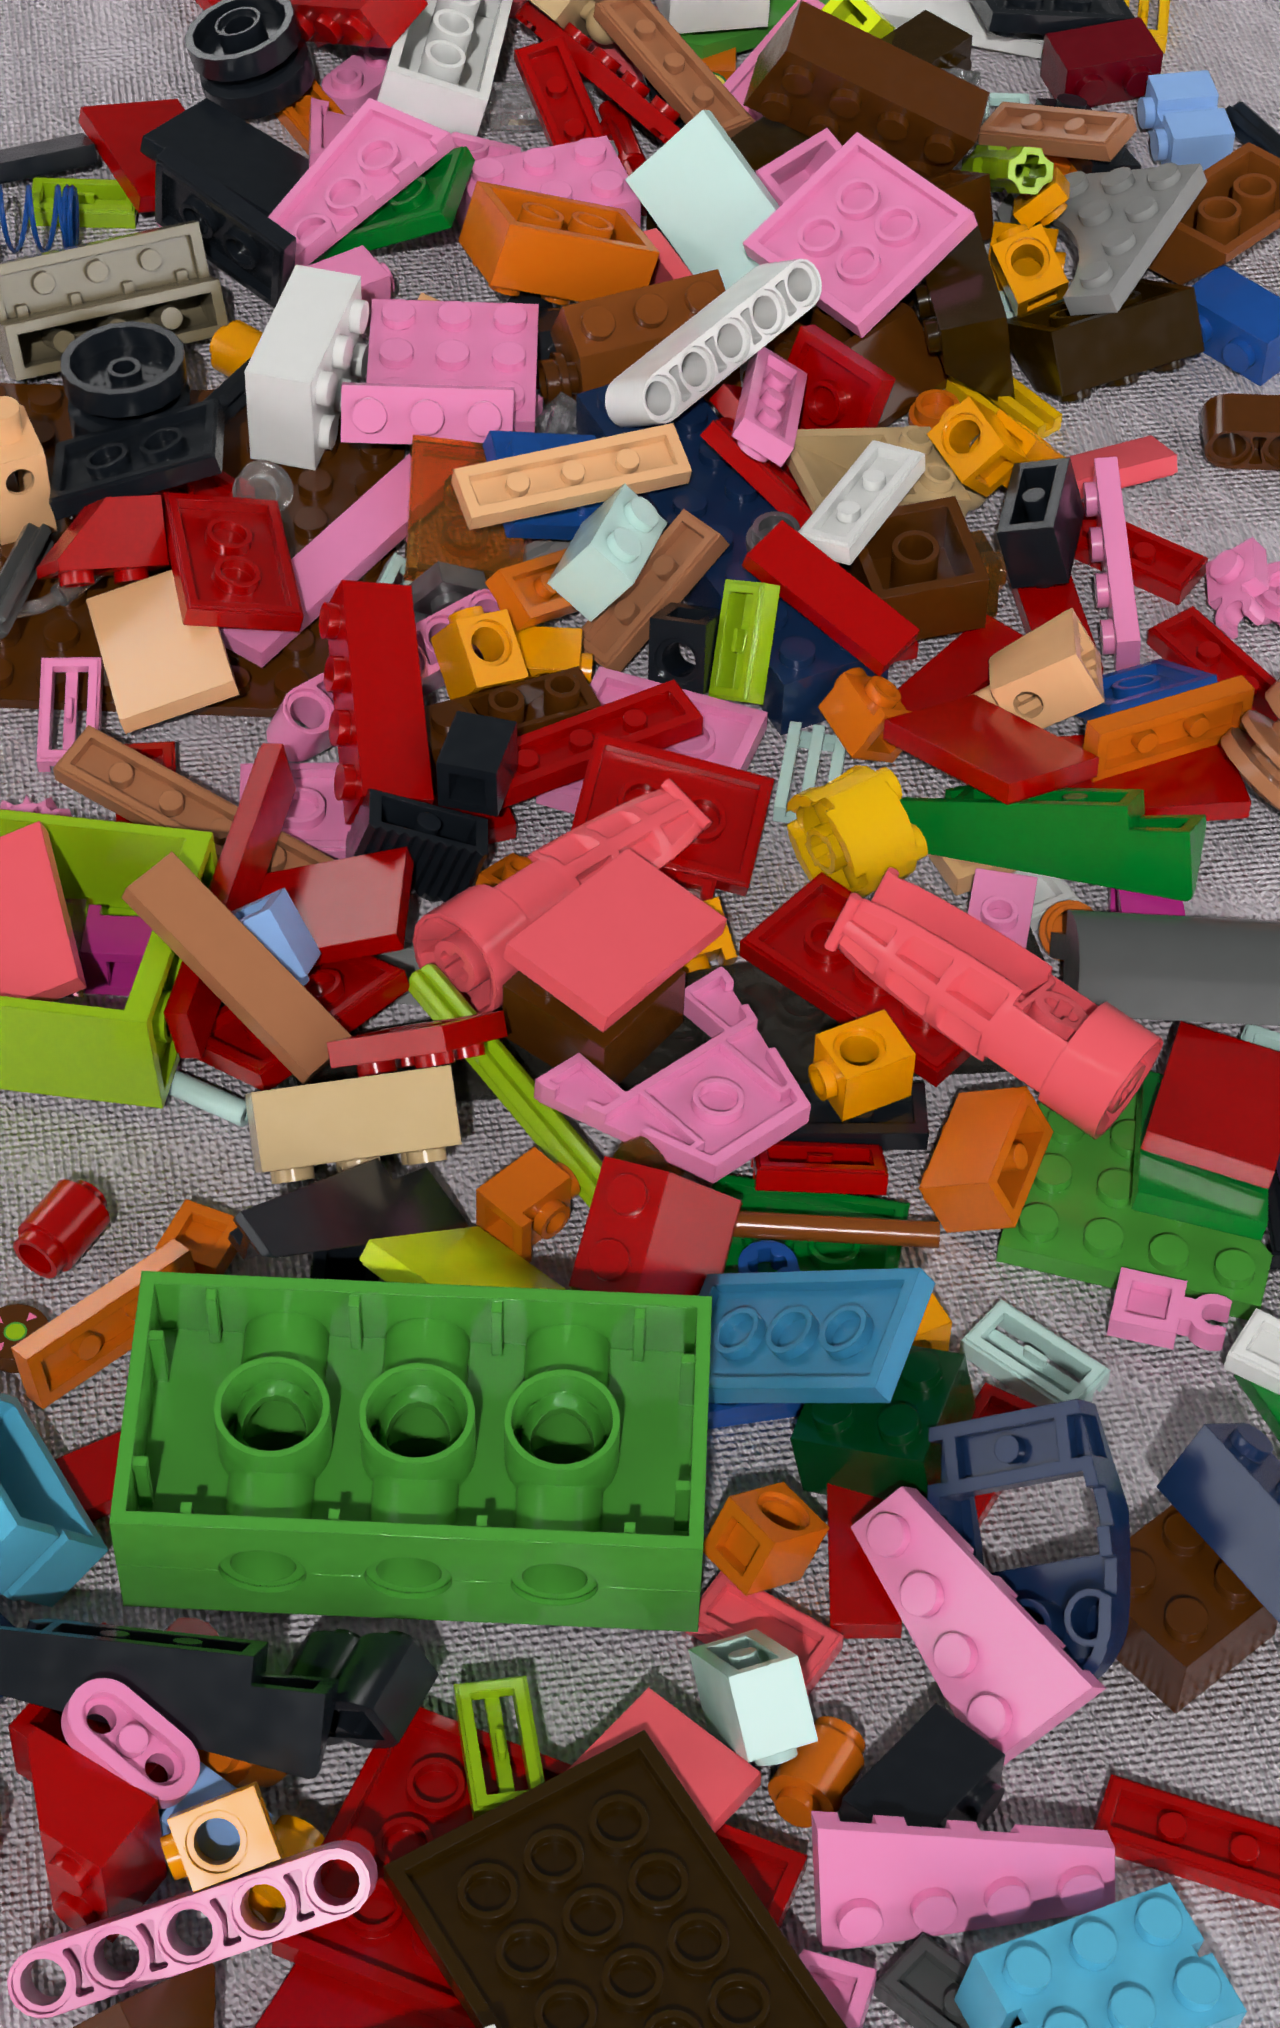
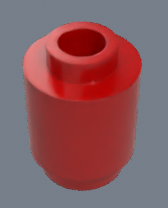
(61, 1227)

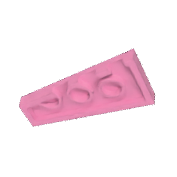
(903, 1880)

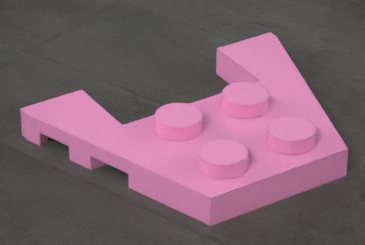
(706, 1107)

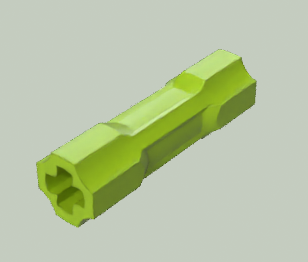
(1016, 170)

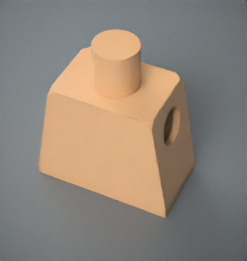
(22, 453)
(1047, 673)

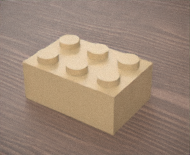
(353, 1122)

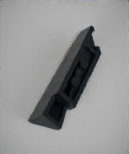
(345, 1213)
(198, 1682)

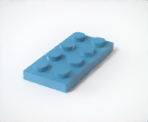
(812, 1334)

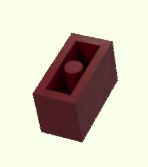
(1101, 61)

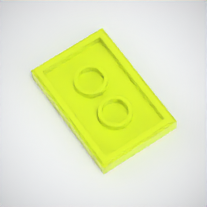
(452, 1258)

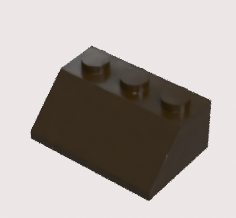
(967, 319)
(1077, 352)

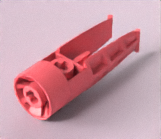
(472, 928)
(997, 1001)

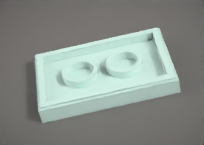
(704, 198)

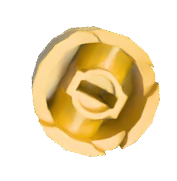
(855, 830)

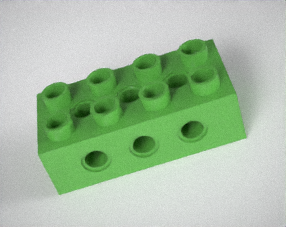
(414, 1451)

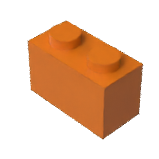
(986, 1160)

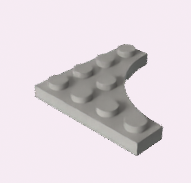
(1119, 227)

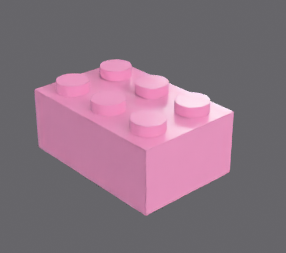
(573, 170)

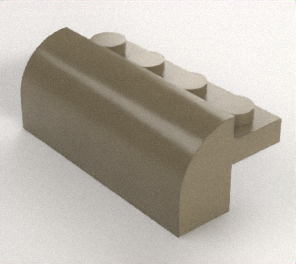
(132, 277)

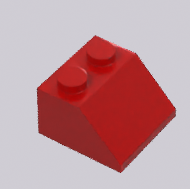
(653, 1232)
(94, 1835)

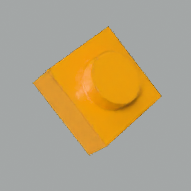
(1046, 205)

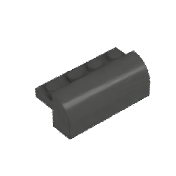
(1174, 965)

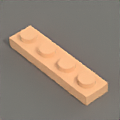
(570, 476)

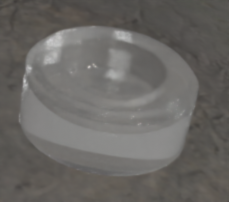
(264, 481)

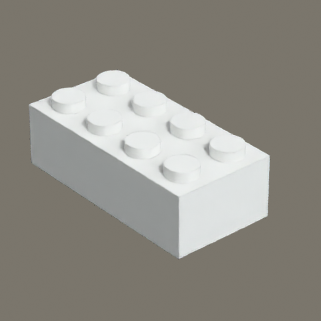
(447, 63)

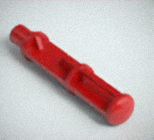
(618, 128)

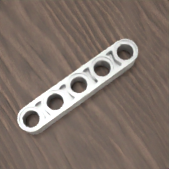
(713, 343)

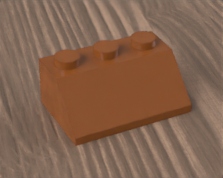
(1226, 217)
(620, 328)

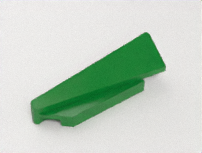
(1068, 835)

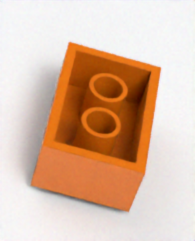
(554, 245)

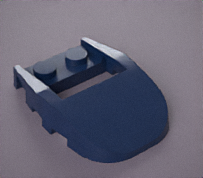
(1077, 1598)

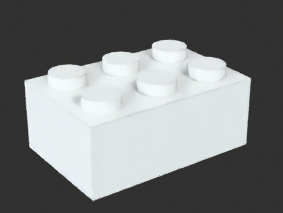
(301, 364)

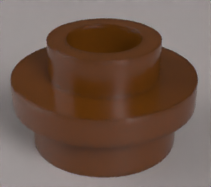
(557, 376)

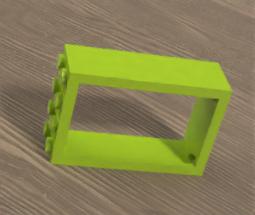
(93, 1049)

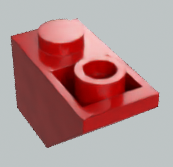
(107, 539)

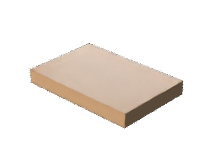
(152, 658)

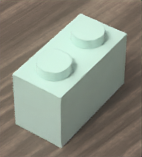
(607, 552)
(754, 1697)

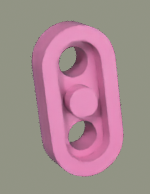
(357, 78)
(135, 1738)

